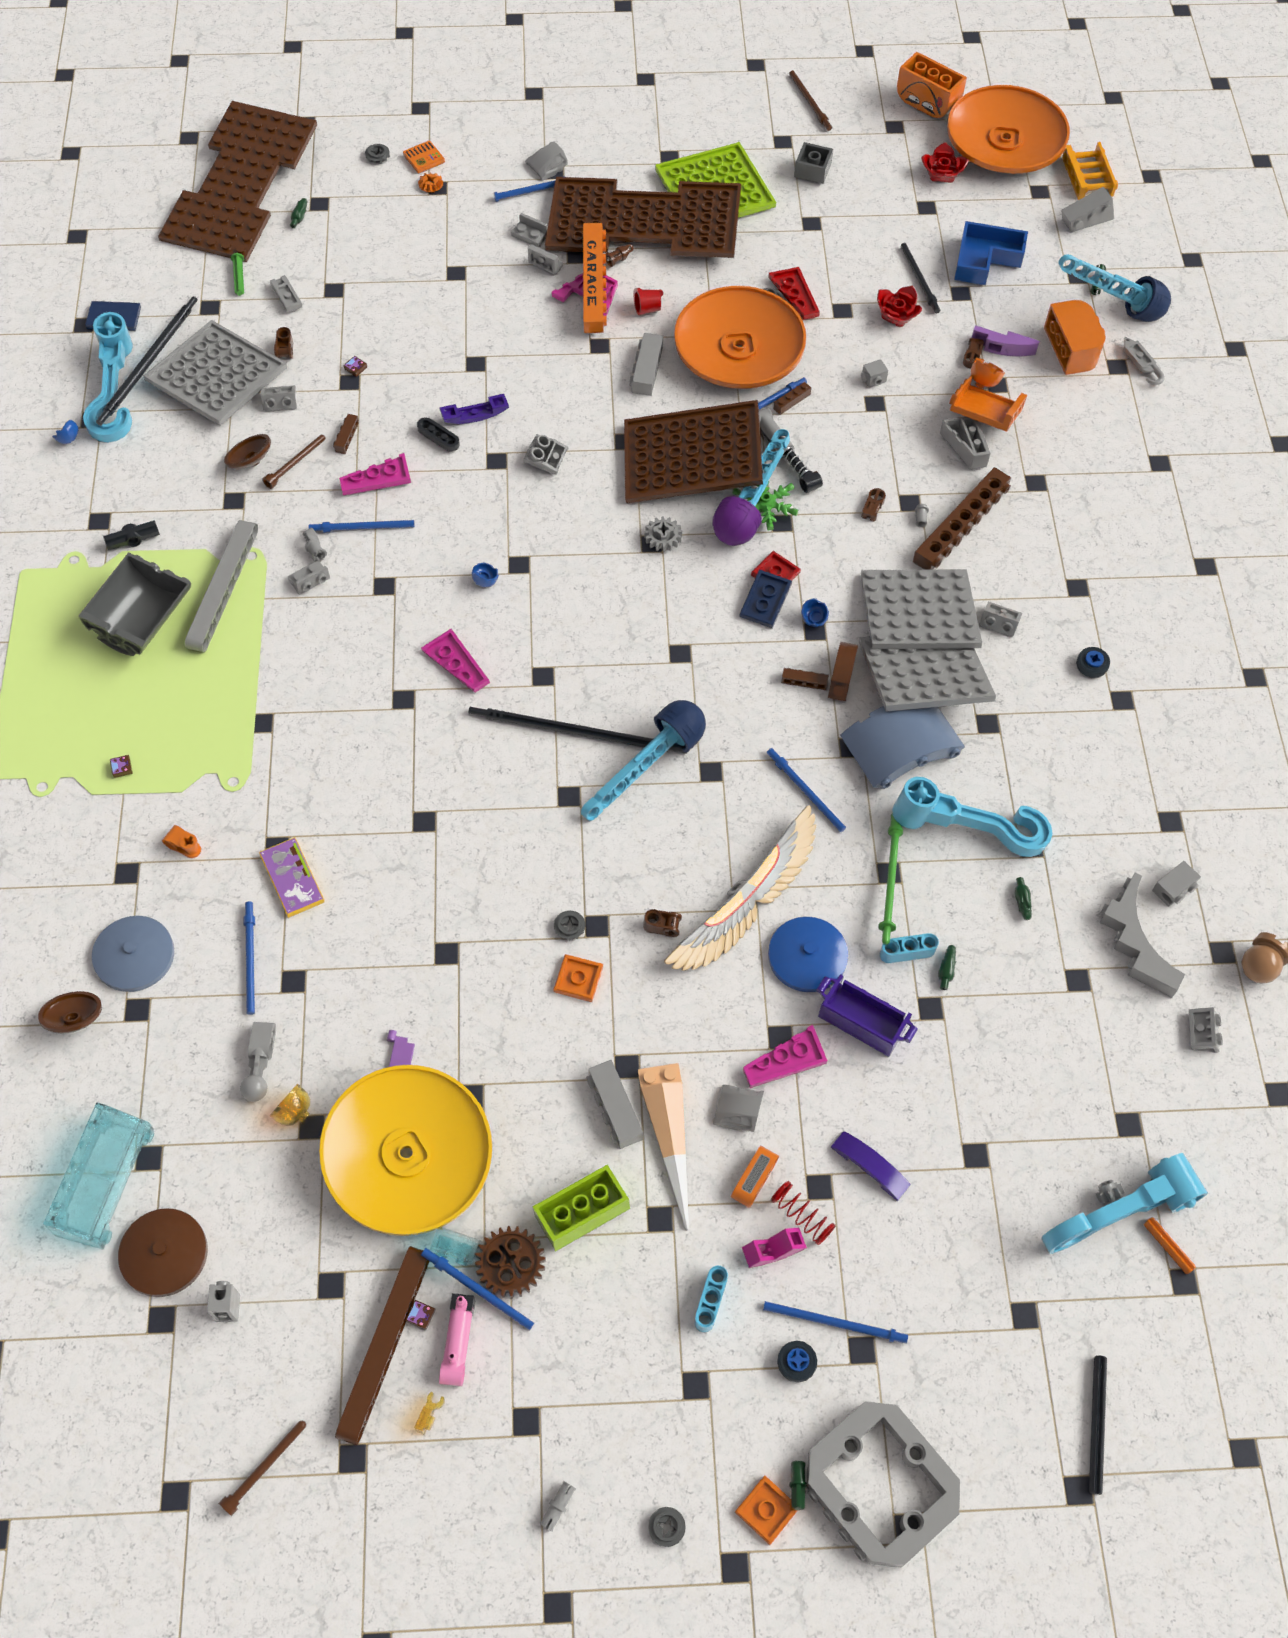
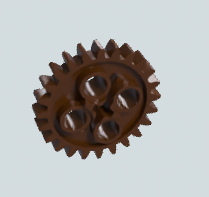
(526, 1252)

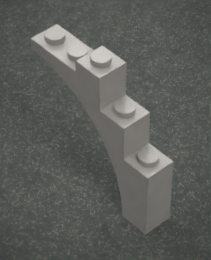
(1146, 963)

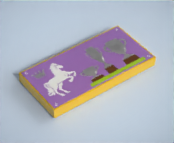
(291, 877)

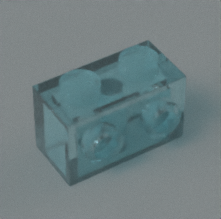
(455, 1245)

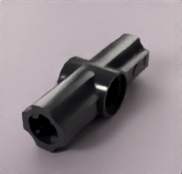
(131, 535)

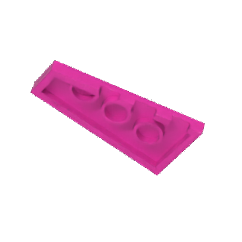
(388, 474)
(455, 658)
(794, 1056)

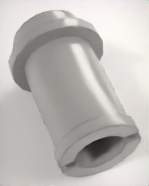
(921, 515)

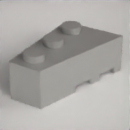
(1089, 211)
(967, 441)

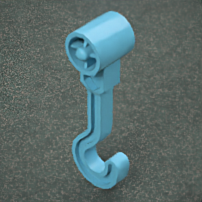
(113, 348)
(923, 803)
(1171, 1183)

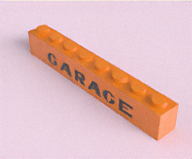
(593, 278)

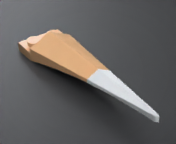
(664, 1102)

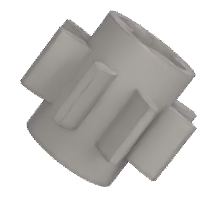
(1109, 1192)

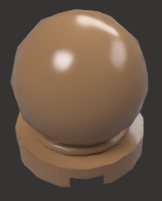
(1265, 958)

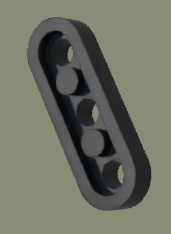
(447, 439)

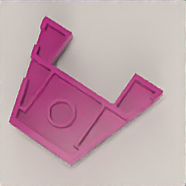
(577, 287)

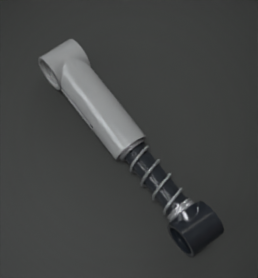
(808, 479)

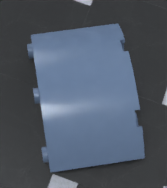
(900, 741)

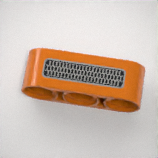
(755, 1176)

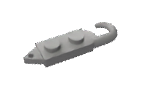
(1142, 360)

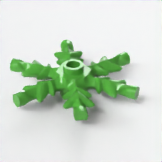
(768, 501)

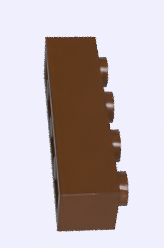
(792, 398)
(346, 433)
(805, 679)

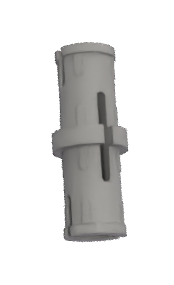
(557, 1506)

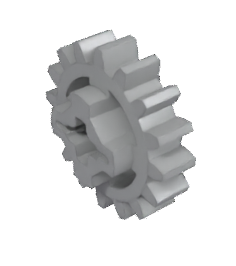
(655, 530)

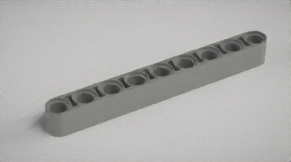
(221, 586)

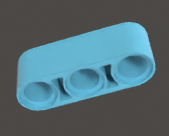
(916, 942)
(713, 1288)

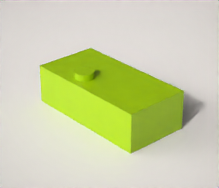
(581, 1207)

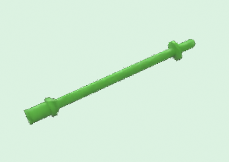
(887, 926)

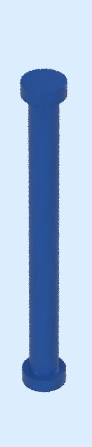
(524, 190)

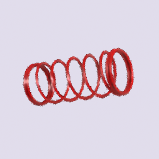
(781, 1192)

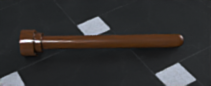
(271, 480)
(231, 1502)

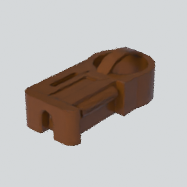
(974, 351)
(872, 505)

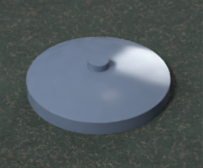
(133, 953)

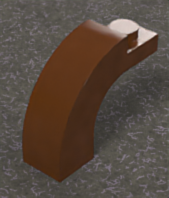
(842, 671)

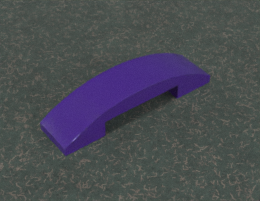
(474, 413)
(872, 1163)

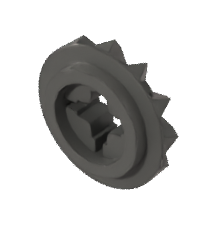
(372, 150)
(563, 919)
(677, 1522)

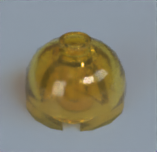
(293, 1107)

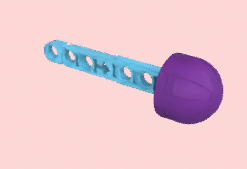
(739, 519)

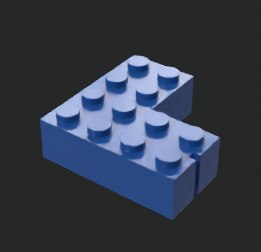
(986, 245)

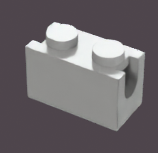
(1176, 884)
(223, 1302)

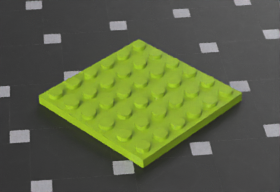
(720, 165)

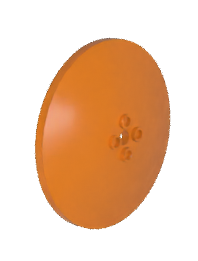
(1029, 120)
(743, 315)

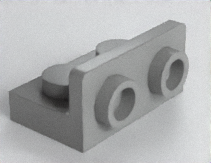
(530, 230)
(544, 259)
(278, 398)
(309, 577)
(1000, 619)
(1204, 1029)

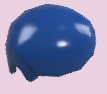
(68, 433)
(484, 574)
(814, 613)

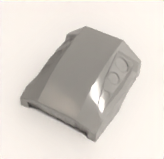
(548, 161)
(545, 453)
(738, 1108)

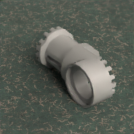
(313, 545)

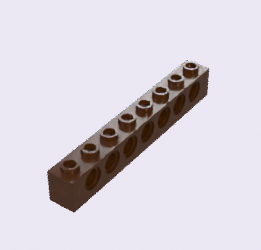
(962, 520)

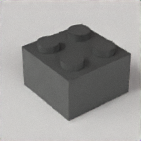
(813, 162)

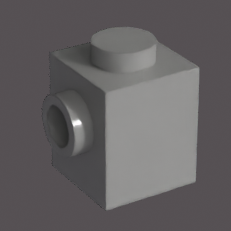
(874, 373)

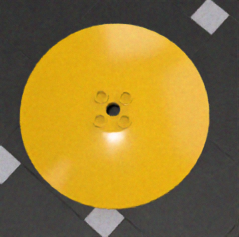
(397, 1111)

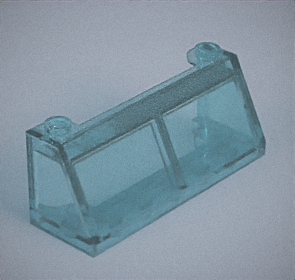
(97, 1176)

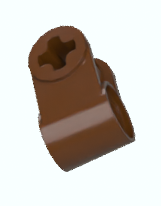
(284, 343)
(663, 923)

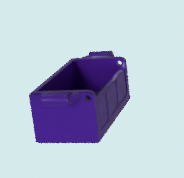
(864, 1015)

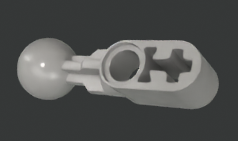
(259, 1052)

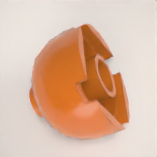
(986, 373)

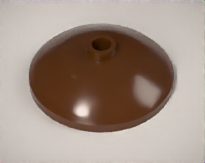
(248, 452)
(70, 1012)

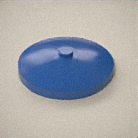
(806, 952)

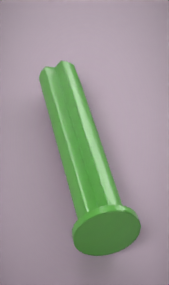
(237, 260)

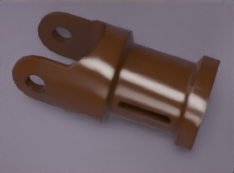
(621, 254)

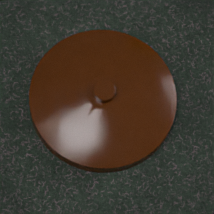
(162, 1252)

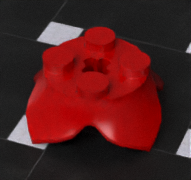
(943, 164)
(898, 307)

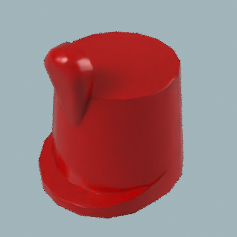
(647, 300)

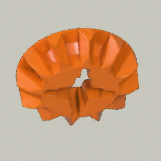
(427, 186)

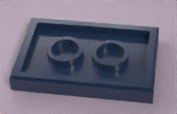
(128, 310)
(765, 598)

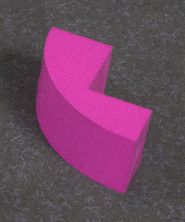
(775, 1248)

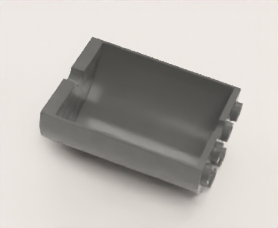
(133, 604)

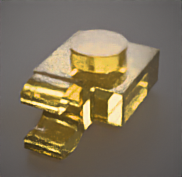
(426, 1417)

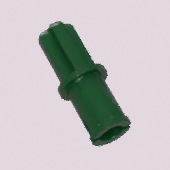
(798, 1485)

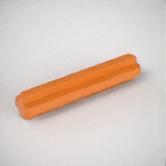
(1169, 1245)

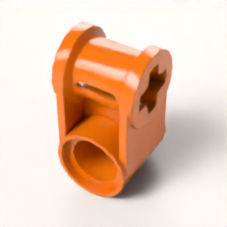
(182, 842)

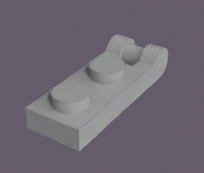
(286, 293)

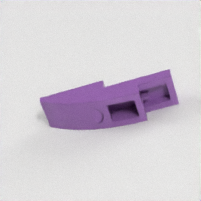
(1008, 345)

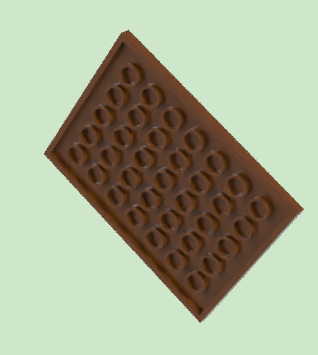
(692, 451)

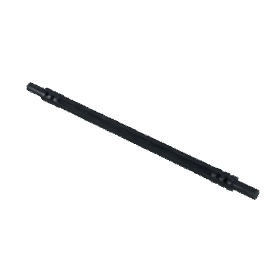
(146, 361)
(567, 728)

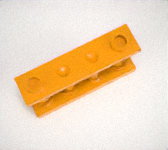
(1078, 178)

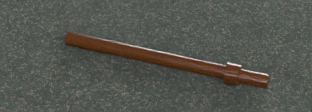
(822, 117)

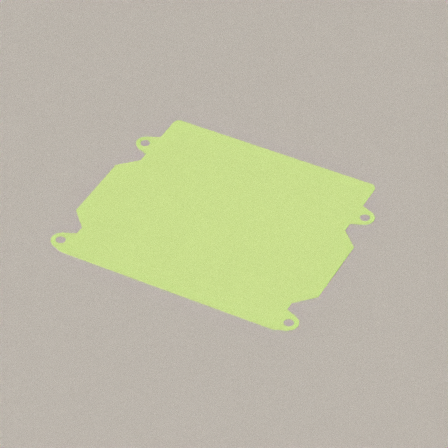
(171, 709)

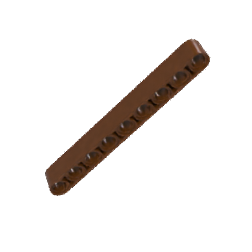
(382, 1347)

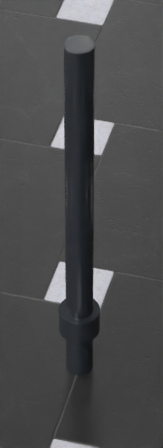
(931, 298)

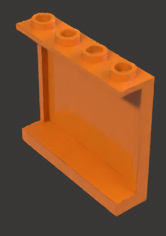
(986, 406)

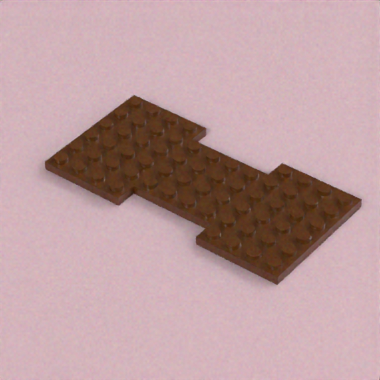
(226, 210)
(694, 220)

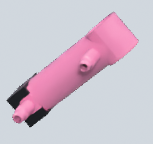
(453, 1363)

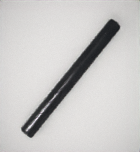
(1098, 1425)

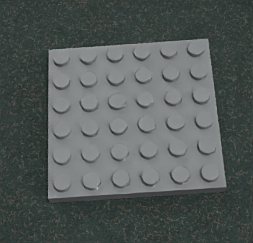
(215, 372)
(920, 609)
(927, 677)

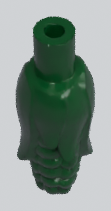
(298, 213)
(1023, 898)
(947, 967)

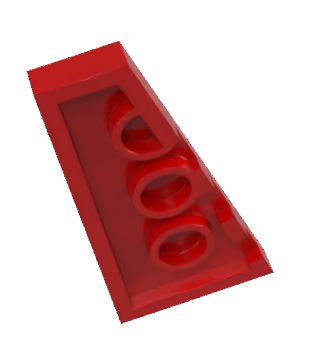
(796, 291)

